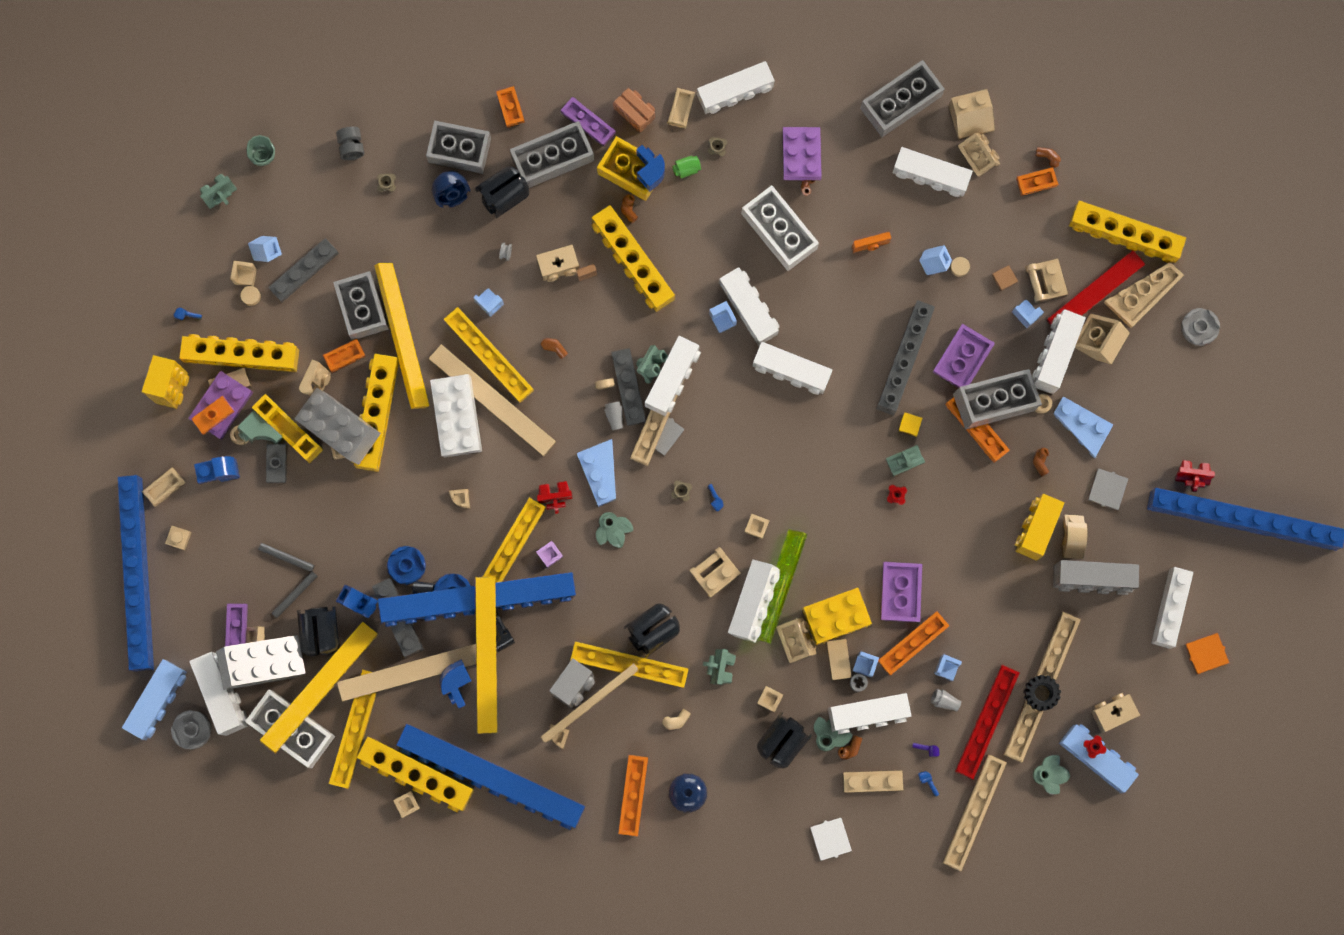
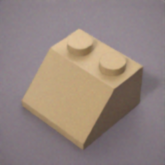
(972, 114)
(1102, 338)

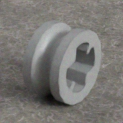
(505, 251)
(864, 681)

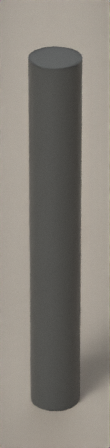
(286, 557)
(294, 594)

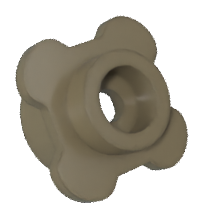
(717, 141)
(382, 178)
(677, 487)

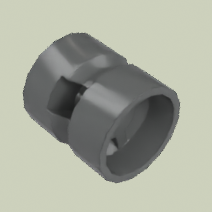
(350, 143)

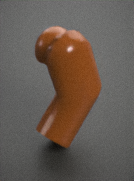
(627, 206)
(554, 345)
(1039, 461)
(851, 750)

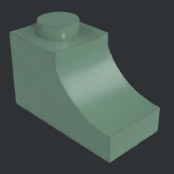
(257, 428)

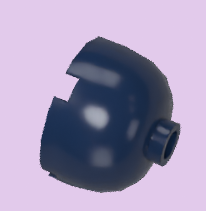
(450, 189)
(687, 793)

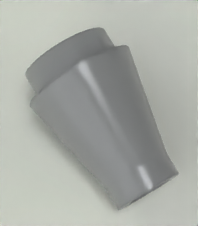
(614, 414)
(945, 700)

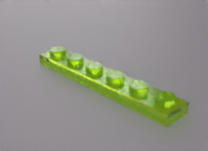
(787, 564)

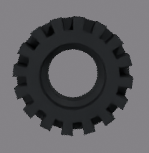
(1053, 688)

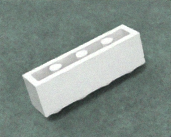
(735, 88)
(932, 171)
(748, 306)
(792, 368)
(672, 376)
(754, 601)
(1172, 607)
(869, 712)

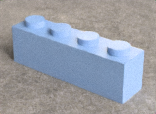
(154, 700)
(1107, 765)

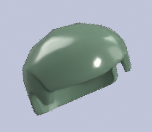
(260, 150)

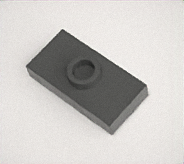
(276, 463)

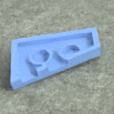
(1083, 424)
(599, 471)

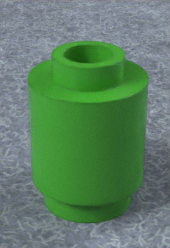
(686, 166)

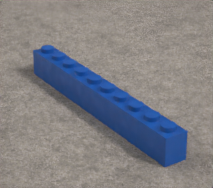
(1246, 519)
(135, 573)
(462, 600)
(491, 776)

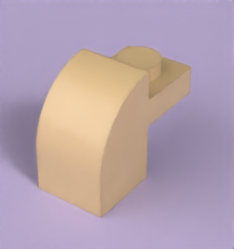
(1075, 536)

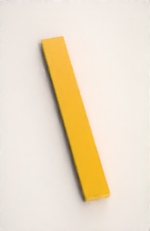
(401, 335)
(486, 654)
(318, 687)

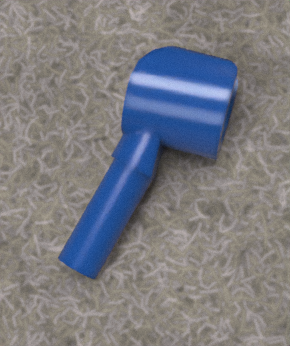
(180, 313)
(717, 504)
(926, 777)

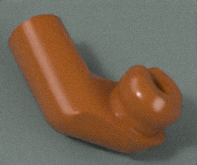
(1050, 154)
(805, 188)

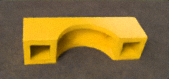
(287, 428)

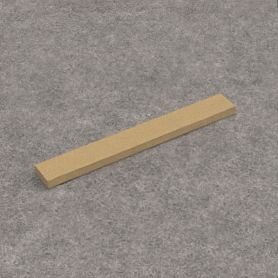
(495, 402)
(1050, 666)
(405, 673)

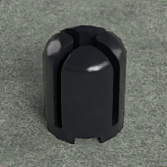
(503, 191)
(318, 631)
(657, 637)
(790, 748)

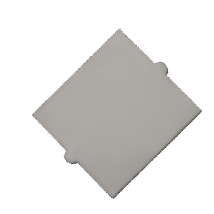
(669, 436)
(1108, 489)

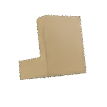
(243, 273)

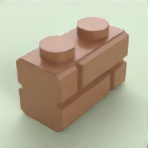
(634, 109)

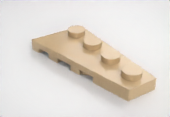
(1139, 298)

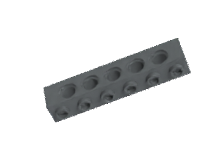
(905, 358)

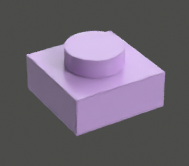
(549, 554)

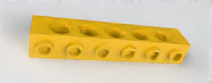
(609, 217)
(1155, 235)
(191, 344)
(379, 364)
(372, 747)

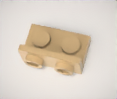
(979, 154)
(796, 639)

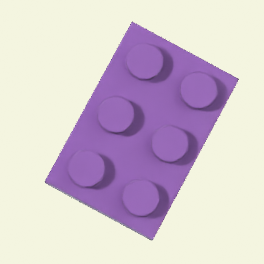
(801, 153)
(963, 357)
(233, 392)
(901, 592)

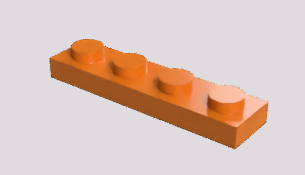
(983, 435)
(913, 643)
(633, 795)

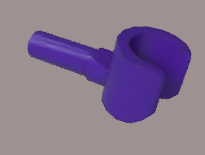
(933, 750)

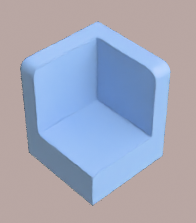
(264, 248)
(935, 260)
(489, 302)
(1027, 313)
(722, 317)
(865, 664)
(947, 667)

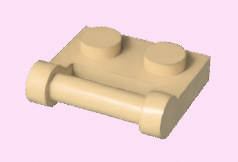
(1052, 279)
(317, 375)
(717, 578)

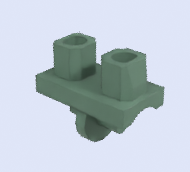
(218, 192)
(650, 365)
(905, 460)
(717, 665)

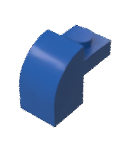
(654, 171)
(217, 469)
(357, 601)
(453, 678)

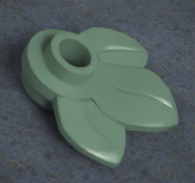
(615, 532)
(824, 730)
(1053, 774)

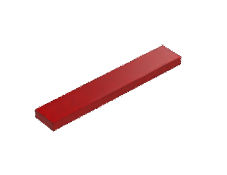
(1102, 286)
(987, 722)

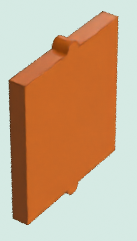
(1207, 653)

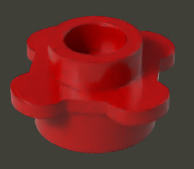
(894, 499)
(1088, 744)

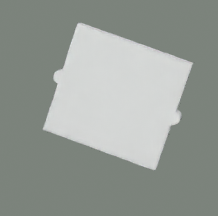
(830, 839)

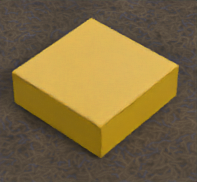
(910, 424)

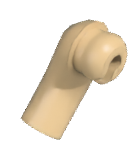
(676, 722)

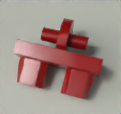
(1194, 477)
(562, 494)

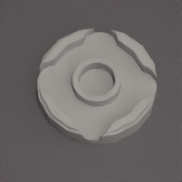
(1200, 326)
(191, 729)

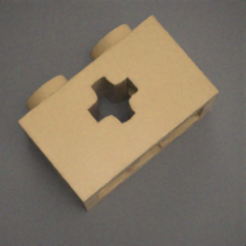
(548, 260)
(1126, 712)

